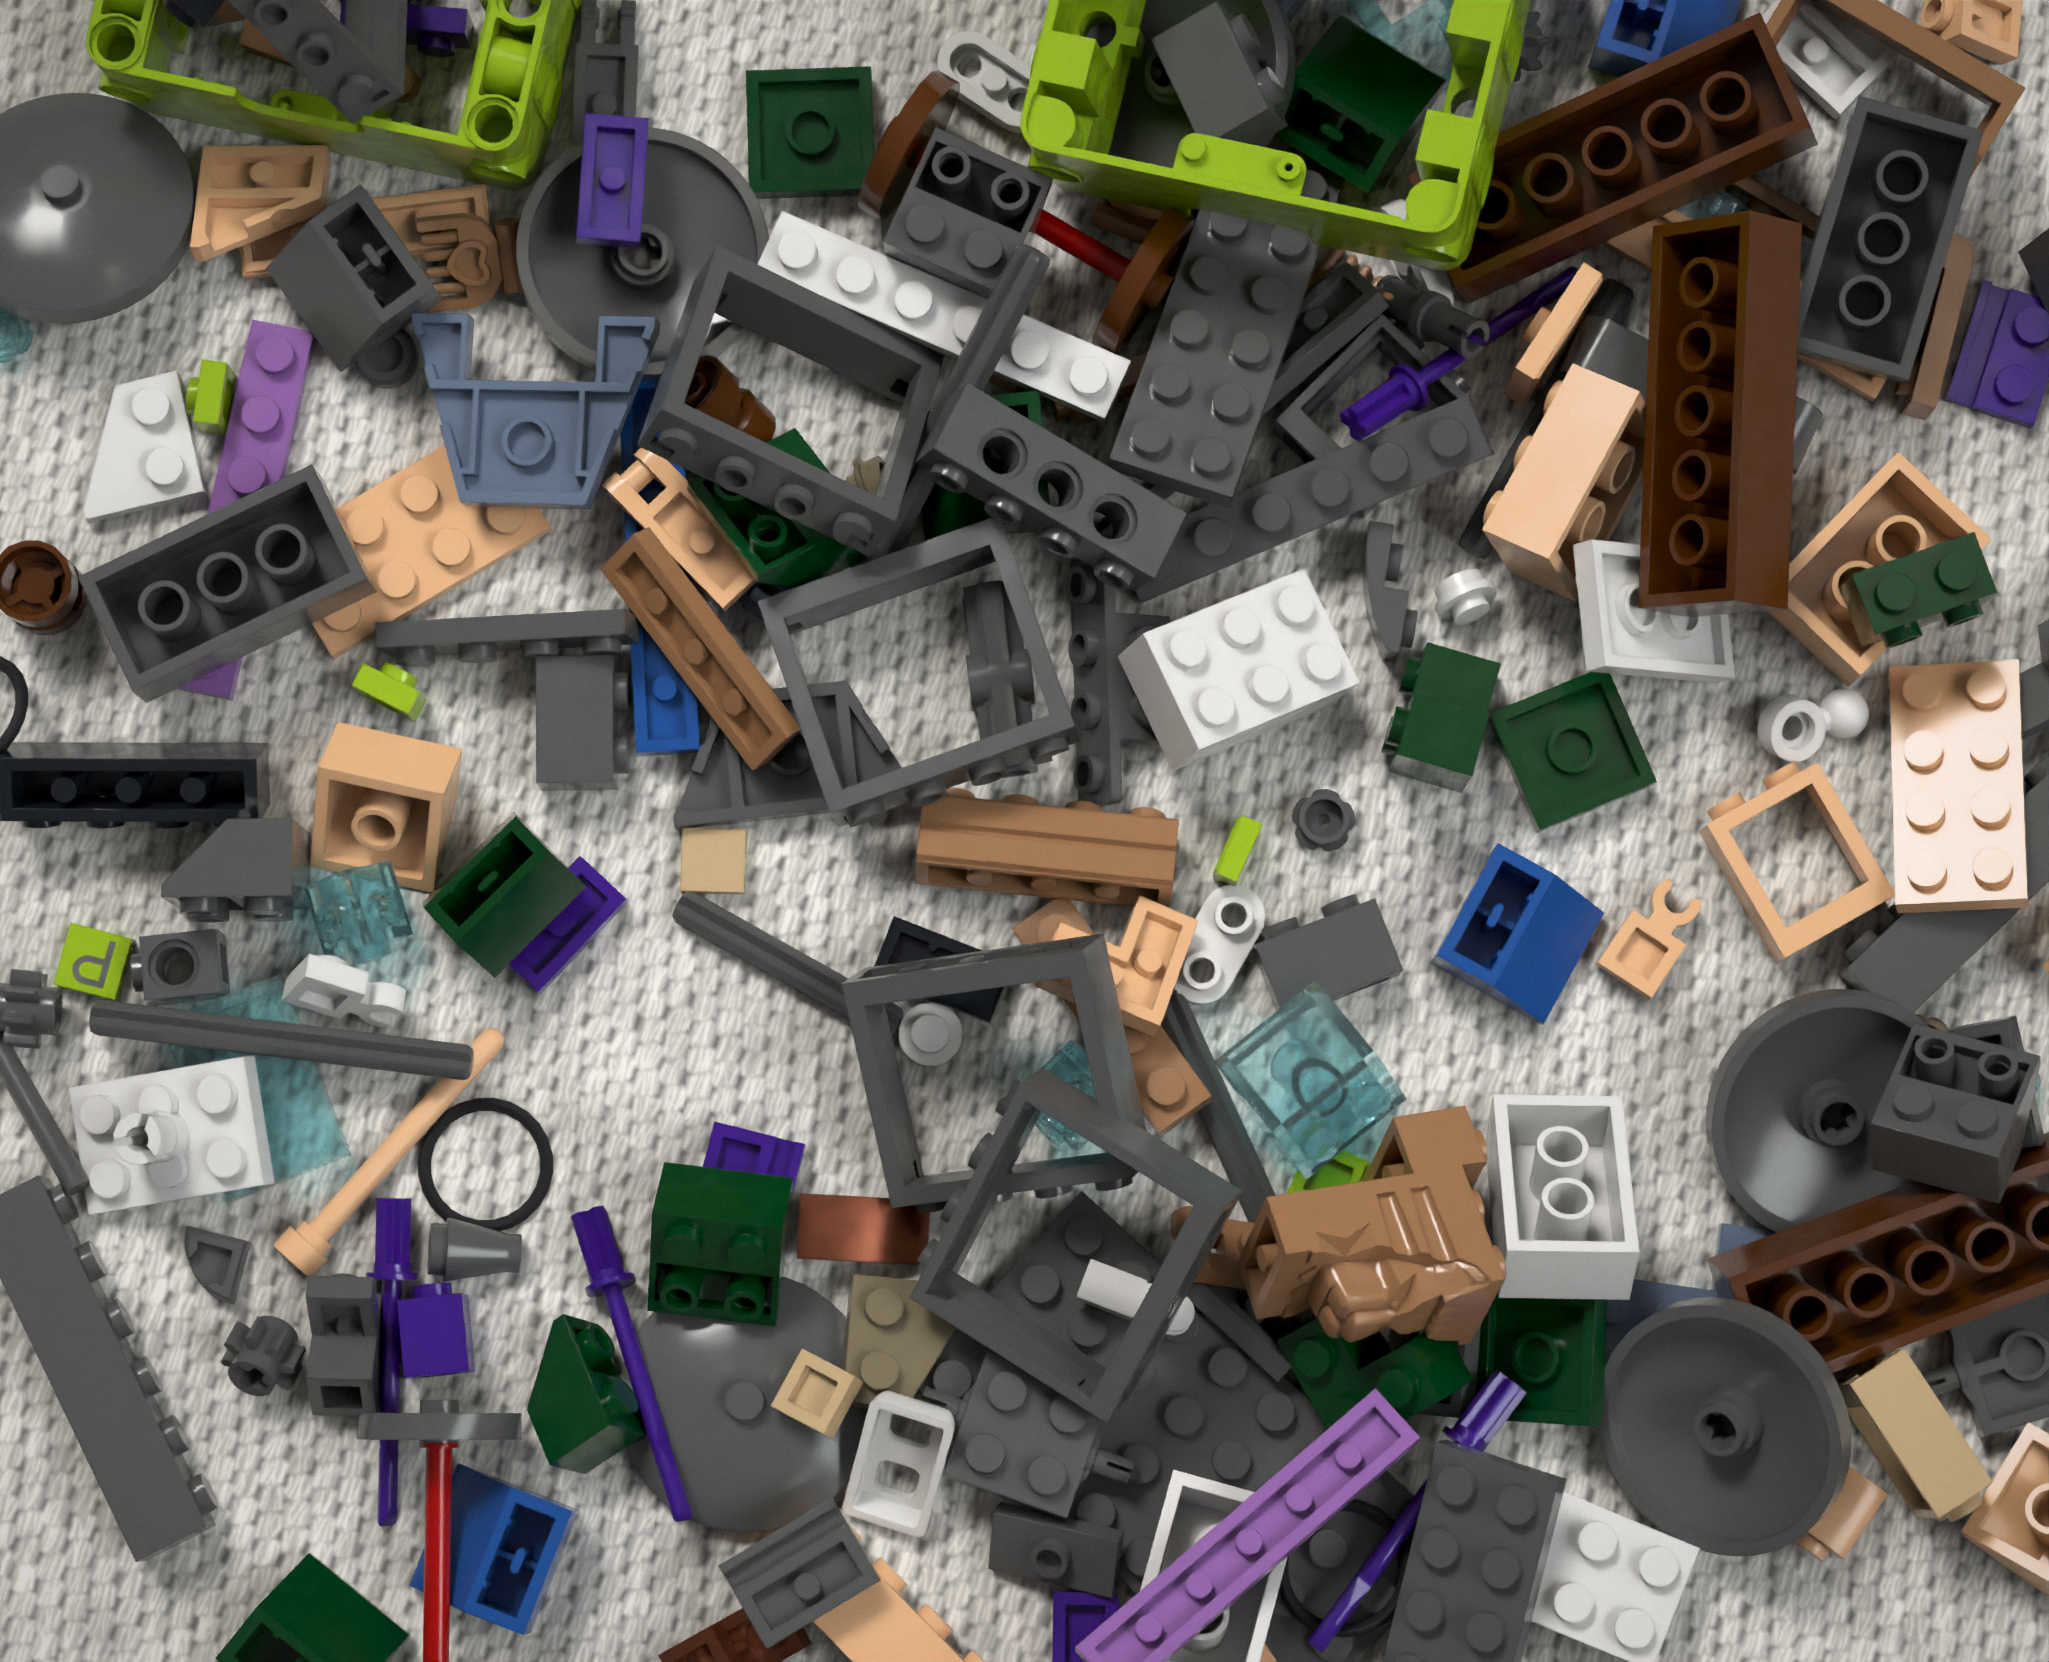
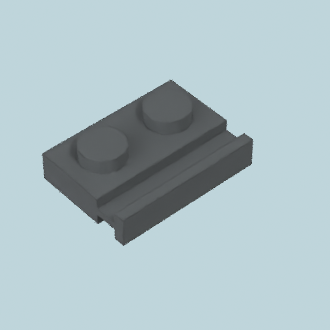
(799, 1572)

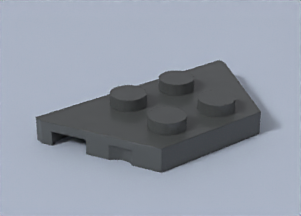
(729, 792)

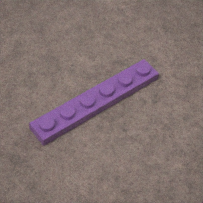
(258, 439)
(1254, 1537)

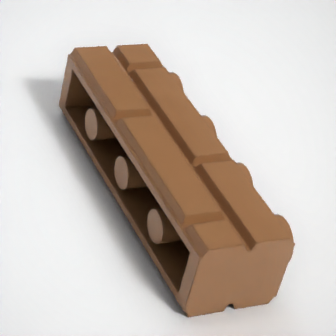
(1046, 849)

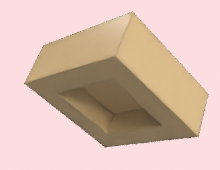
(713, 860)
(817, 1393)

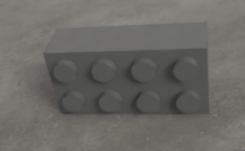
(1883, 238)
(227, 584)

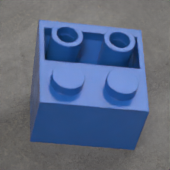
(1650, 29)
(1518, 934)
(502, 1549)

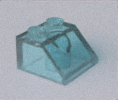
(1310, 1080)

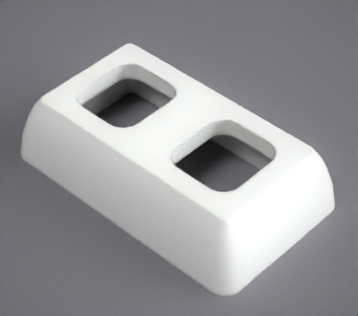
(884, 1505)

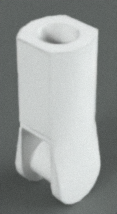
(1123, 1294)

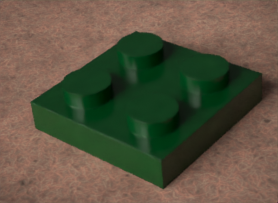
(809, 131)
(1571, 749)
(1551, 1353)

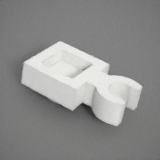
(335, 989)

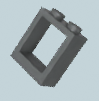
(1399, 346)

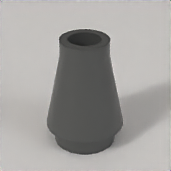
(470, 1250)

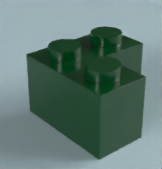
(1444, 718)
(1344, 1373)

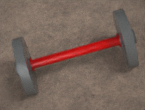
(438, 1430)

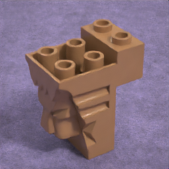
(1386, 1250)

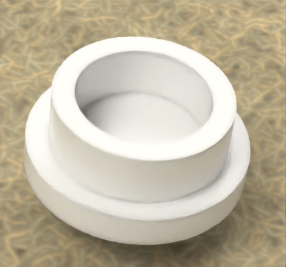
(1464, 596)
(930, 1034)

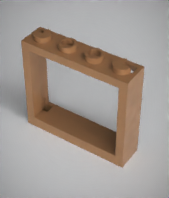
(1917, 45)

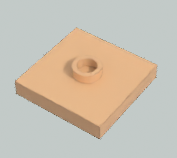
(1550, 333)

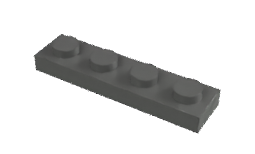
(531, 634)

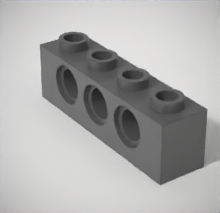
(1140, 519)

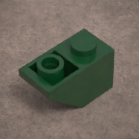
(579, 1398)

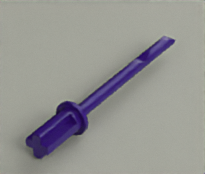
(1407, 387)
(390, 1266)
(608, 1279)
(1473, 1429)

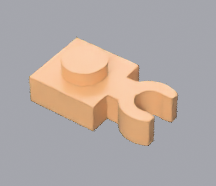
(1644, 947)

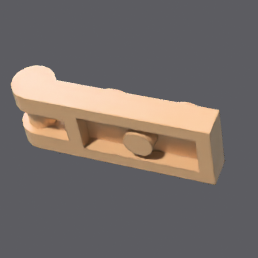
(681, 527)

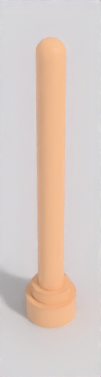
(309, 1242)

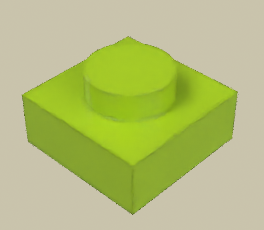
(211, 397)
(391, 689)

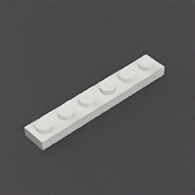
(942, 315)

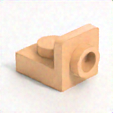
(1977, 26)

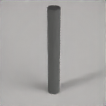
(40, 1121)

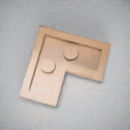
(1142, 964)

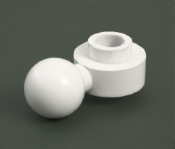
(1840, 714)

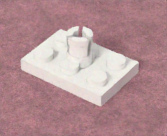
(1642, 641)
(172, 1135)

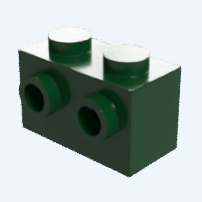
(1917, 590)

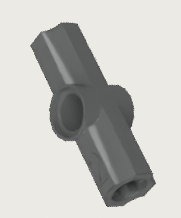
(997, 665)

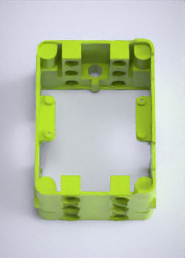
(1080, 90)
(502, 125)

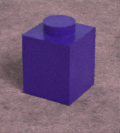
(435, 1332)

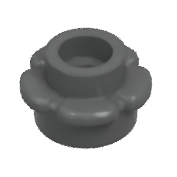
(1325, 803)

